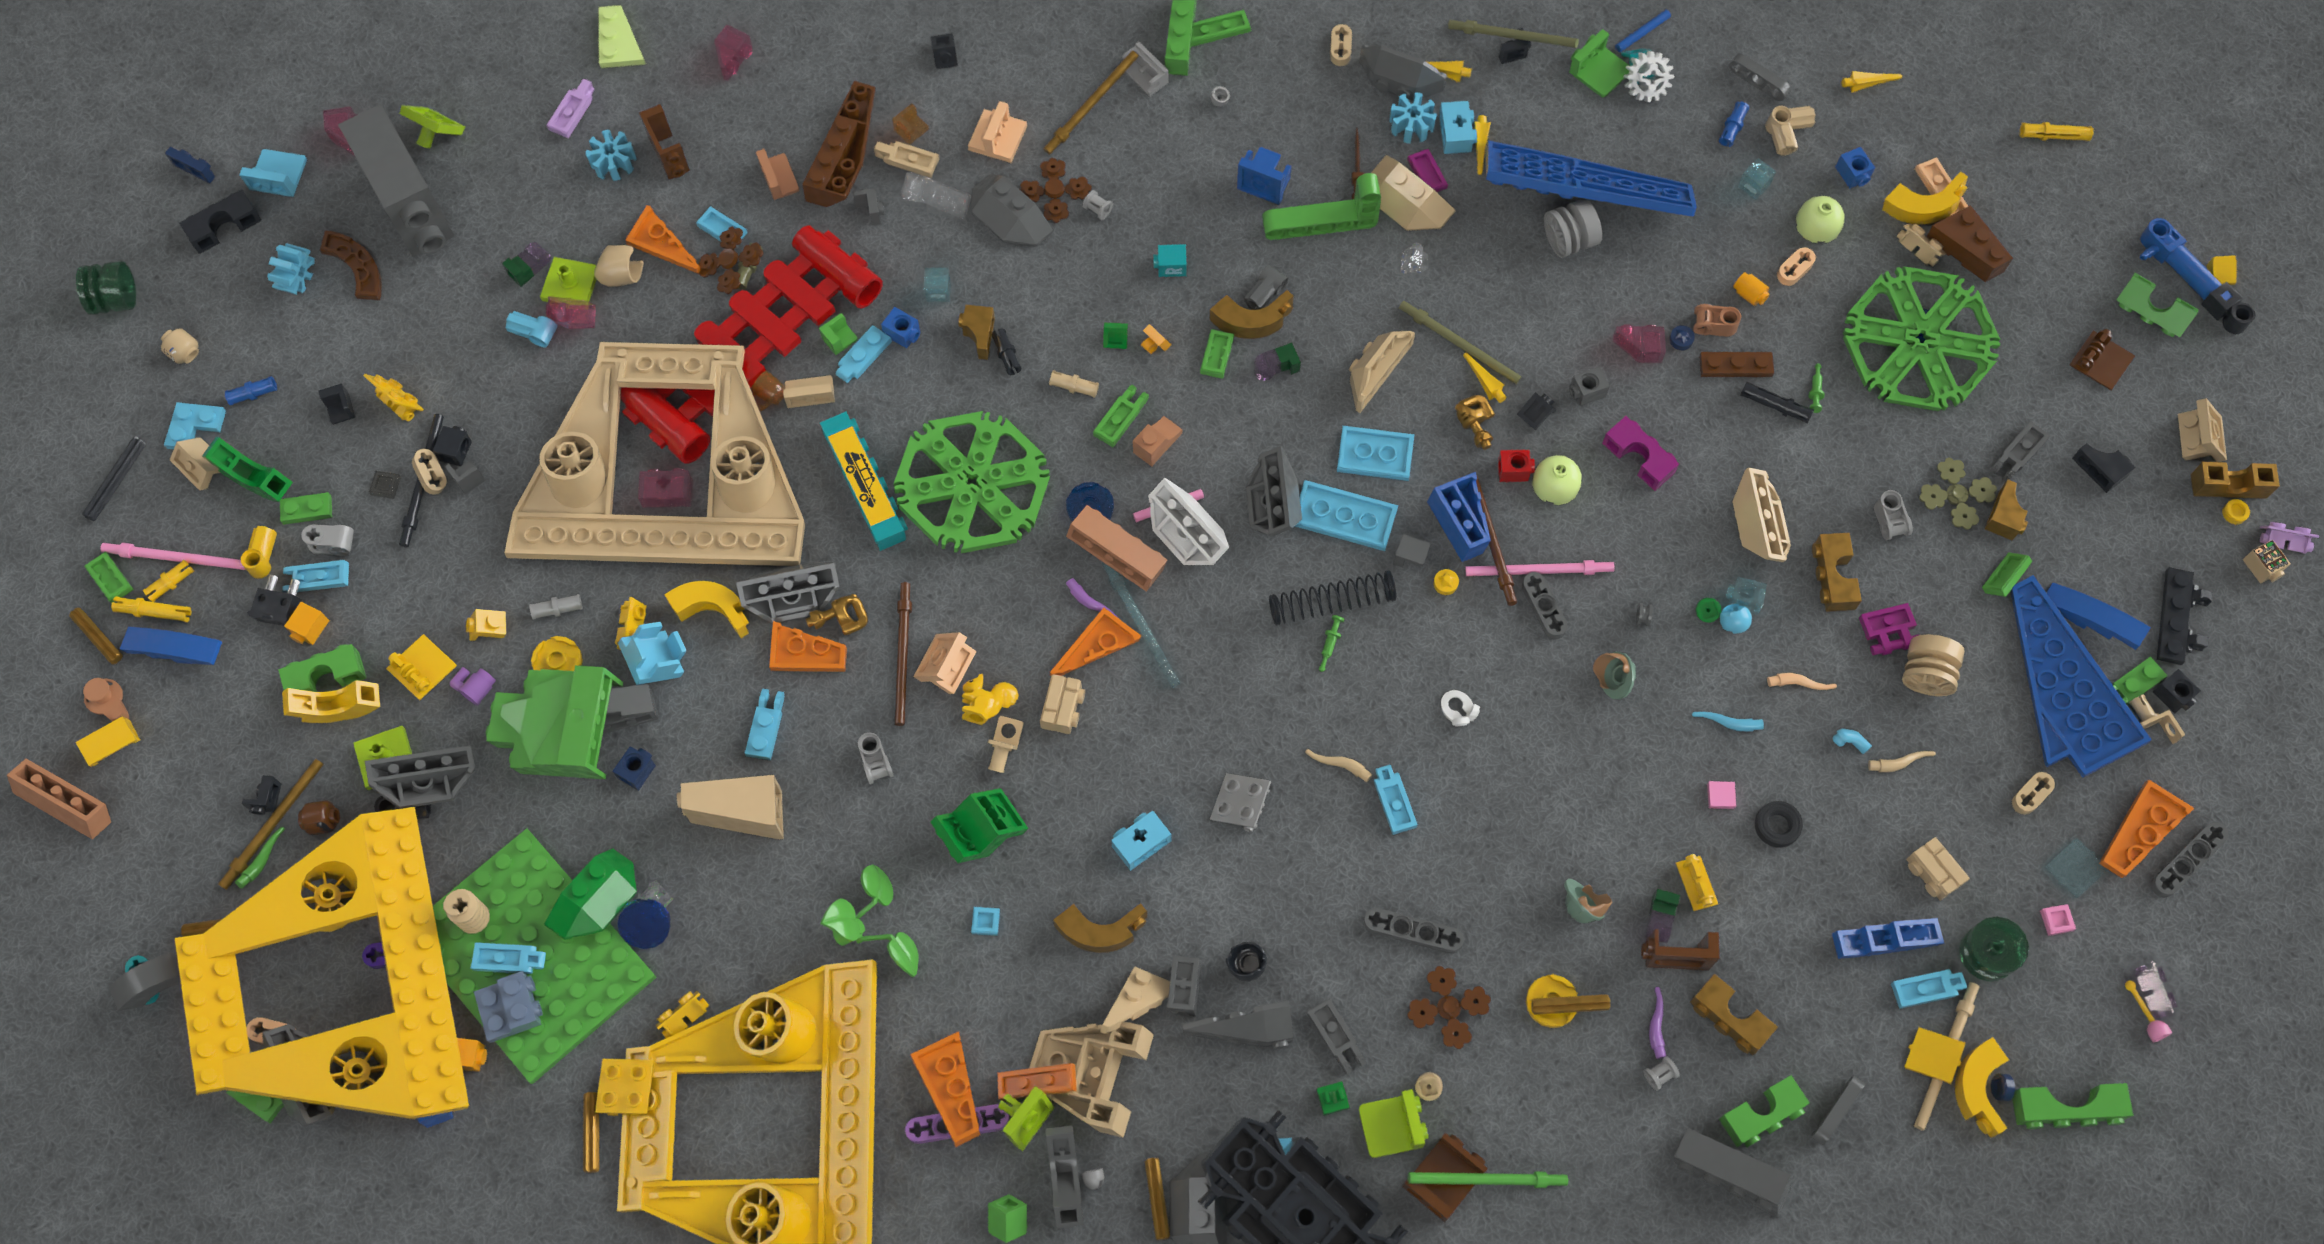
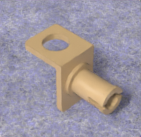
(2149, 718)
(1002, 744)

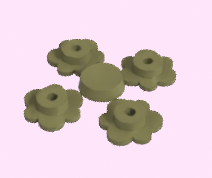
(1957, 494)

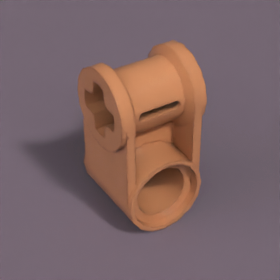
(1715, 320)

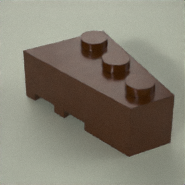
(1971, 243)

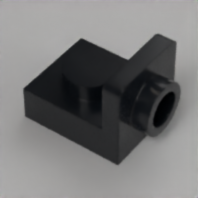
(1514, 50)
(944, 51)
(1536, 410)
(267, 796)

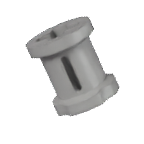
(1097, 205)
(1661, 1073)

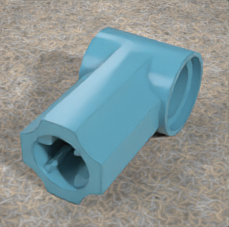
(537, 330)

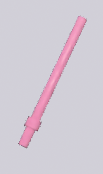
(129, 550)
(1588, 567)

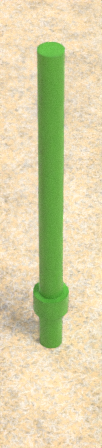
(1537, 1179)

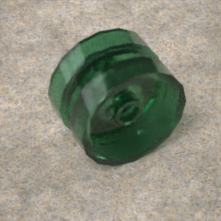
(1994, 949)

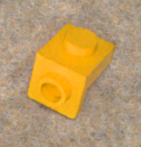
(486, 624)

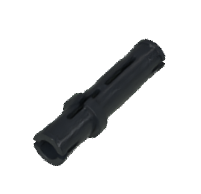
(1779, 403)

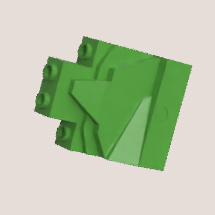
(555, 722)

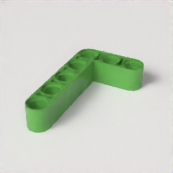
(1327, 217)

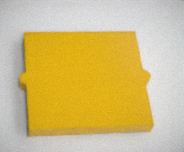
(1935, 1055)

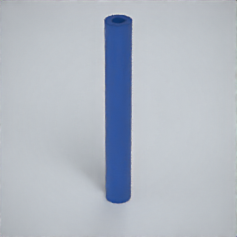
(1642, 31)

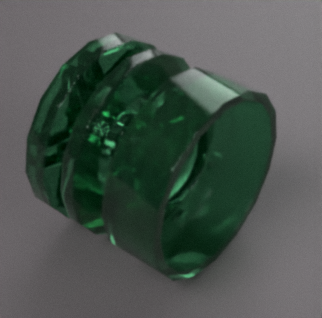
(106, 287)

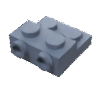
(508, 1006)

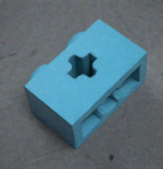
(1456, 127)
(1135, 852)

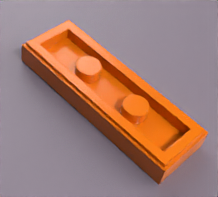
(1049, 1079)

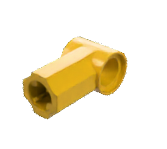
(259, 551)

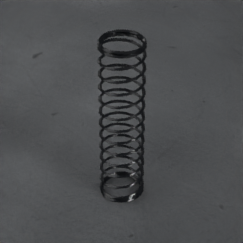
(1390, 593)

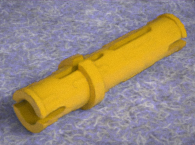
(2046, 131)
(141, 607)

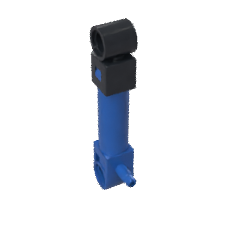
(2219, 299)

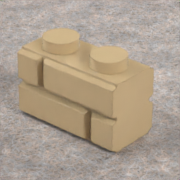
(1061, 704)
(1937, 869)

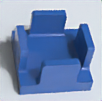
(1259, 175)

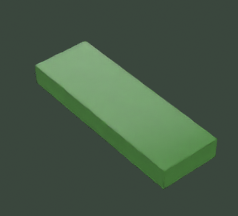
(1219, 28)

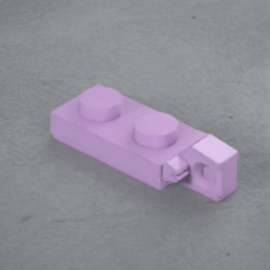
(571, 109)

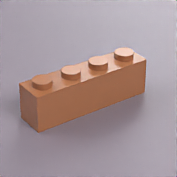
(1116, 547)
(59, 798)

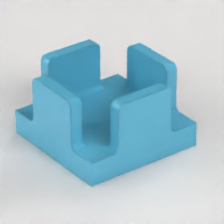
(653, 654)

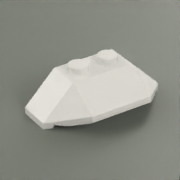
(1185, 526)

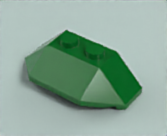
(594, 896)

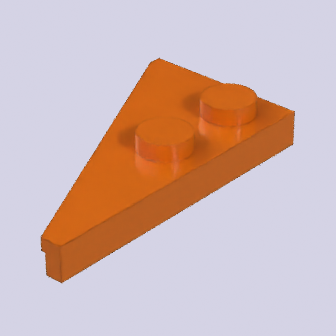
(655, 239)
(1102, 637)

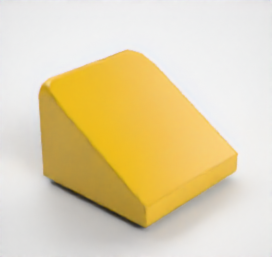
(2223, 269)

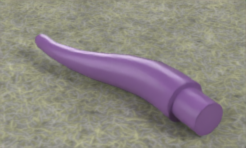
(1083, 598)
(1655, 1034)

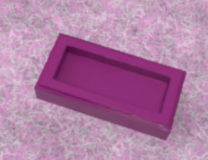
(1427, 170)

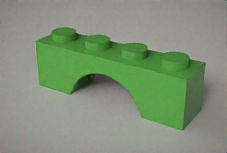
(1179, 36)
(2105, 1103)

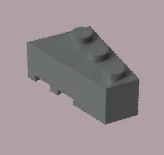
(630, 707)

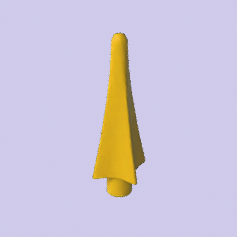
(1453, 70)
(1862, 80)
(1482, 129)
(1490, 384)

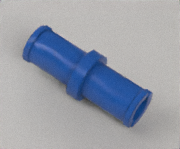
(1734, 124)
(250, 390)

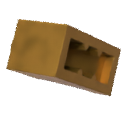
(978, 324)
(2007, 516)

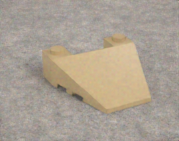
(1096, 1066)

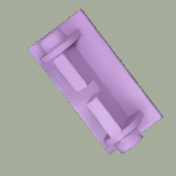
(2298, 539)

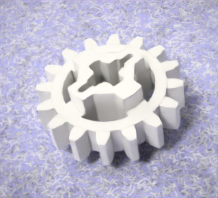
(1649, 67)

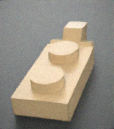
(907, 157)

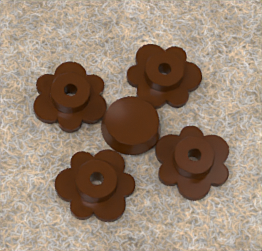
(1054, 189)
(728, 259)
(1449, 1007)

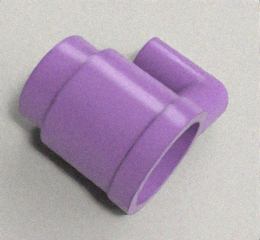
(475, 687)

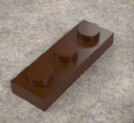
(1736, 364)

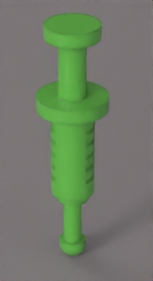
(1816, 393)
(1332, 636)

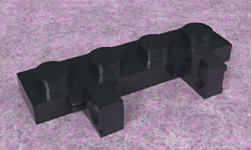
(2178, 598)

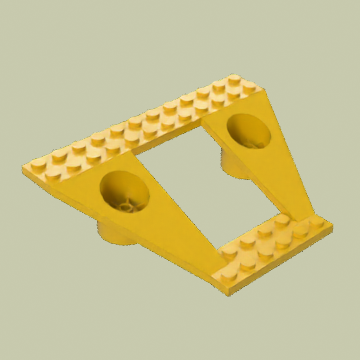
(826, 1031)
(416, 1045)

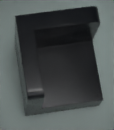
(337, 403)

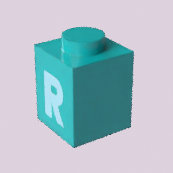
(1171, 260)

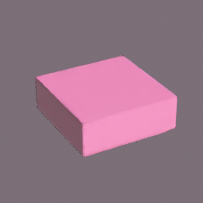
(1721, 795)
(2058, 920)

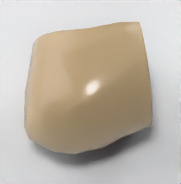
(616, 268)

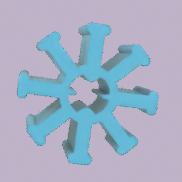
(1412, 118)
(611, 155)
(291, 268)

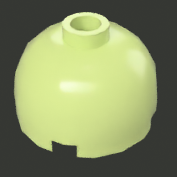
(1820, 219)
(1557, 480)

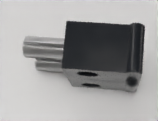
(275, 606)

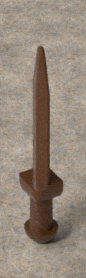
(1355, 175)

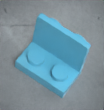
(275, 173)

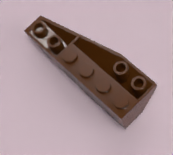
(842, 150)

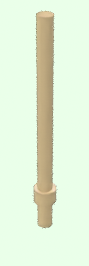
(1964, 1010)

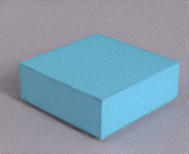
(985, 921)

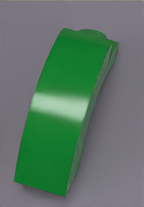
(257, 478)

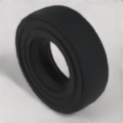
(1785, 810)

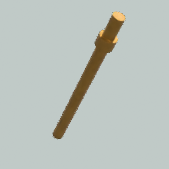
(1062, 133)
(239, 864)

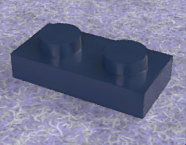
(186, 162)

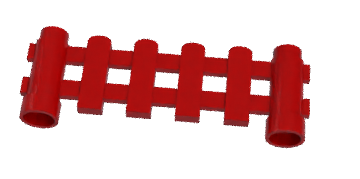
(817, 251)

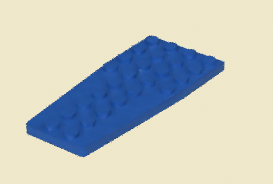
(1585, 179)

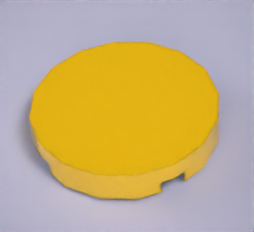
(564, 646)
(1542, 989)

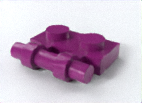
(1887, 622)

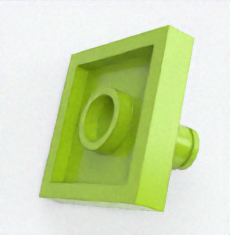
(432, 123)
(569, 280)
(379, 746)
(1026, 1117)

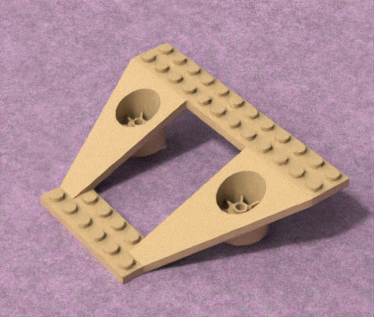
(746, 518)

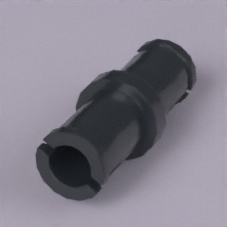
(1006, 351)

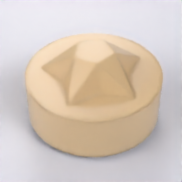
(1429, 1086)

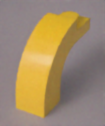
(1925, 209)
(707, 595)
(332, 706)
(1971, 1086)

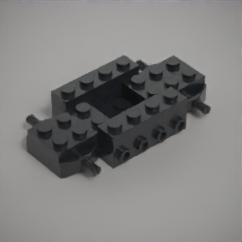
(1279, 1183)

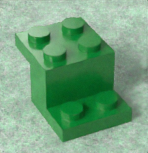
(979, 825)

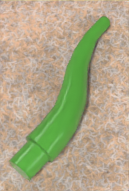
(259, 862)

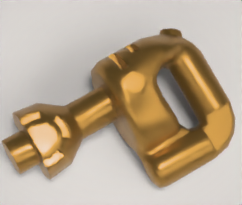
(1474, 417)
(839, 610)

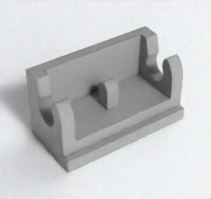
(1147, 70)

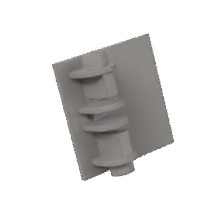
(1241, 801)

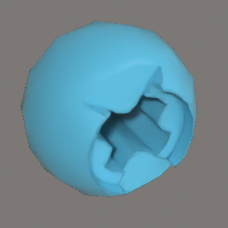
(1735, 618)

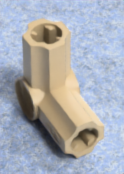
(1782, 130)

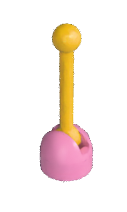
(2156, 1029)

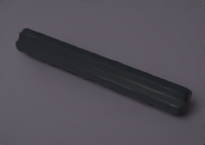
(114, 478)

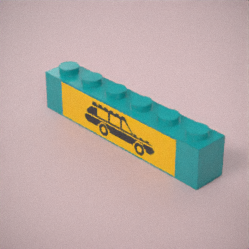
(863, 480)

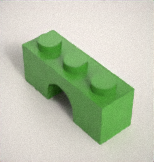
(2172, 319)
(342, 662)
(1785, 1101)

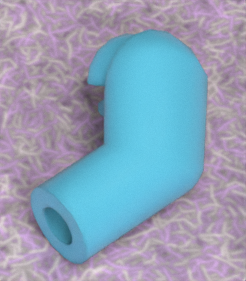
(1853, 737)

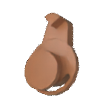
(105, 698)

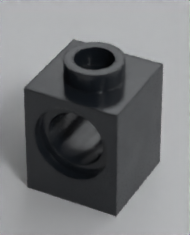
(452, 445)
(2181, 683)

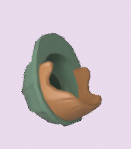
(1615, 674)
(1584, 903)

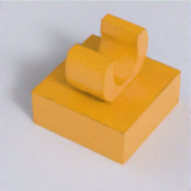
(1154, 340)

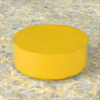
(2236, 511)

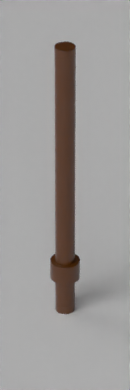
(1504, 580)
(904, 608)

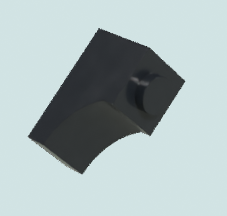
(2103, 467)

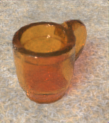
(768, 389)

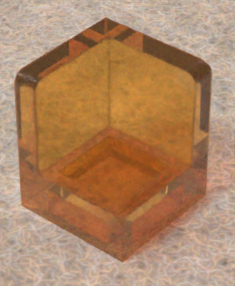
(909, 125)

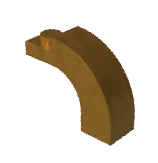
(1251, 323)
(1096, 937)

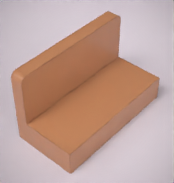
(777, 174)

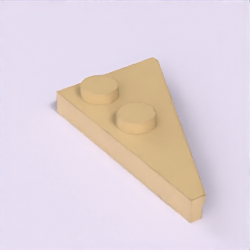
(1138, 995)

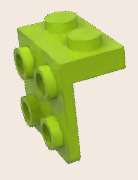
(1393, 1125)

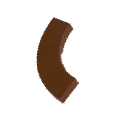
(358, 259)

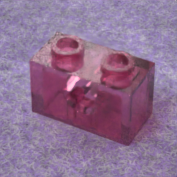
(665, 488)

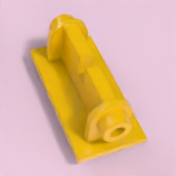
(631, 616)
(1696, 882)
(688, 1007)

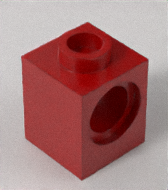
(1508, 473)

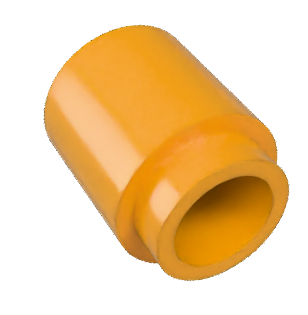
(1751, 289)

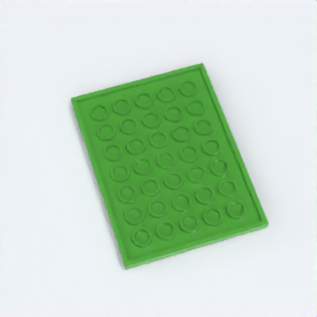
(582, 976)

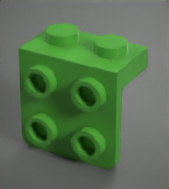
(1598, 66)

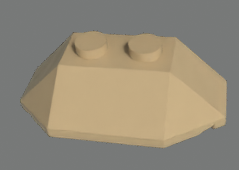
(1409, 198)
(1377, 364)
(1761, 517)

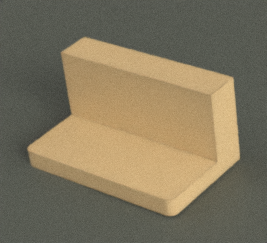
(809, 391)
(188, 460)

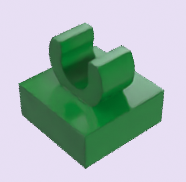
(1115, 335)
(1333, 1098)

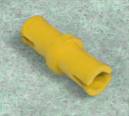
(168, 580)

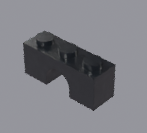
(202, 226)

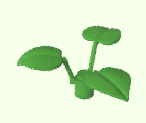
(848, 926)

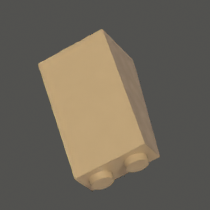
(735, 804)

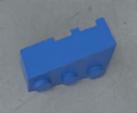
(1461, 515)

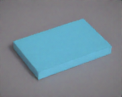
(1375, 453)

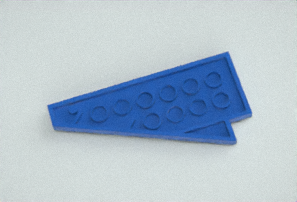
(2071, 696)

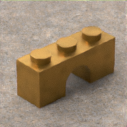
(2215, 480)
(1836, 591)
(1713, 1003)

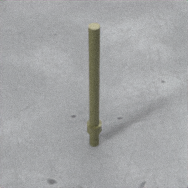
(1472, 28)
(1421, 317)

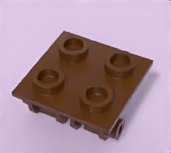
(2102, 359)

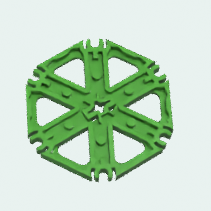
(1933, 327)
(966, 497)

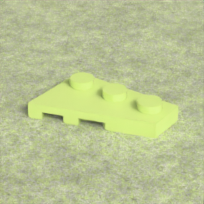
(616, 39)

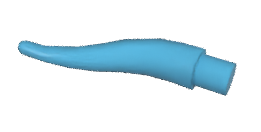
(1745, 725)

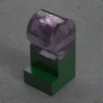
(527, 263)
(1277, 361)
(1662, 914)

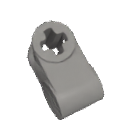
(1892, 520)
(328, 539)
(874, 762)

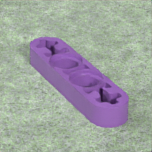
(925, 1135)

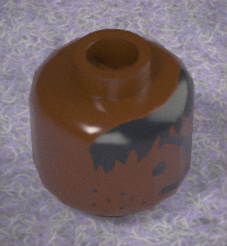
(318, 817)

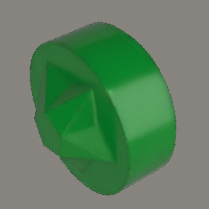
(1708, 610)

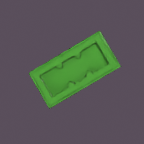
(1217, 353)
(2007, 574)
(108, 577)

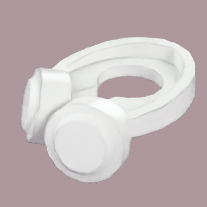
(1472, 710)

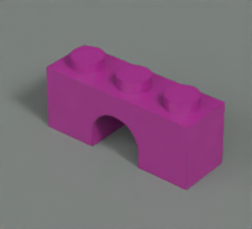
(1628, 437)

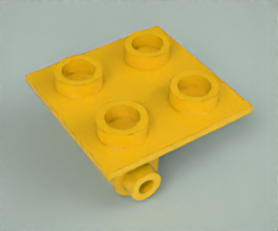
(394, 397)
(420, 666)
(624, 1086)

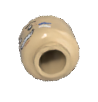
(179, 346)

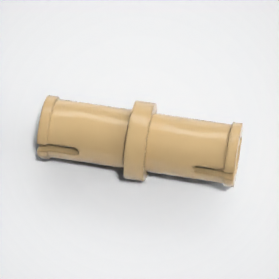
(1074, 383)

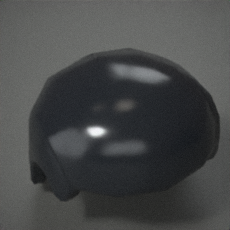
(1246, 961)

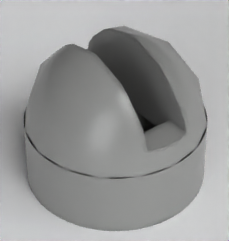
(1224, 98)
(1093, 1178)

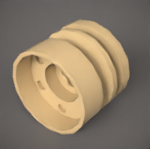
(1933, 665)

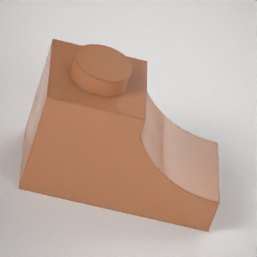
(1155, 440)

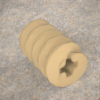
(466, 911)

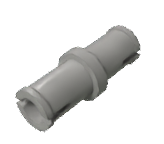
(555, 606)

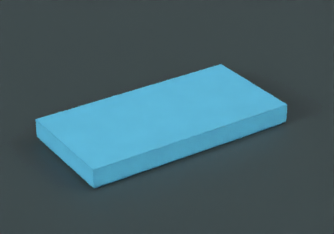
(1346, 515)

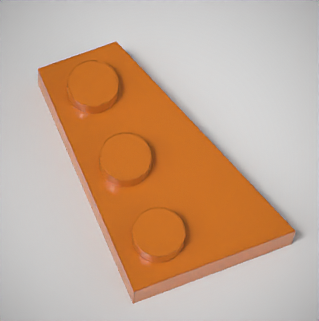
(803, 652)

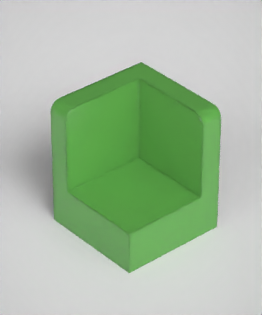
(837, 334)
(1007, 1218)

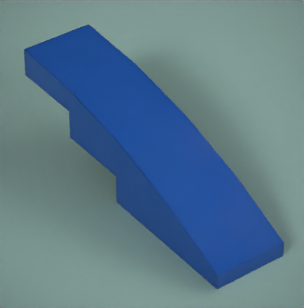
(2097, 615)
(171, 645)
(1887, 938)

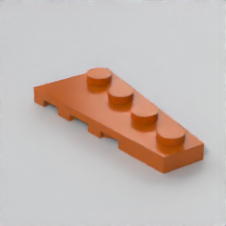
(2144, 827)
(947, 1082)

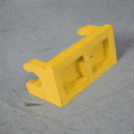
(107, 740)

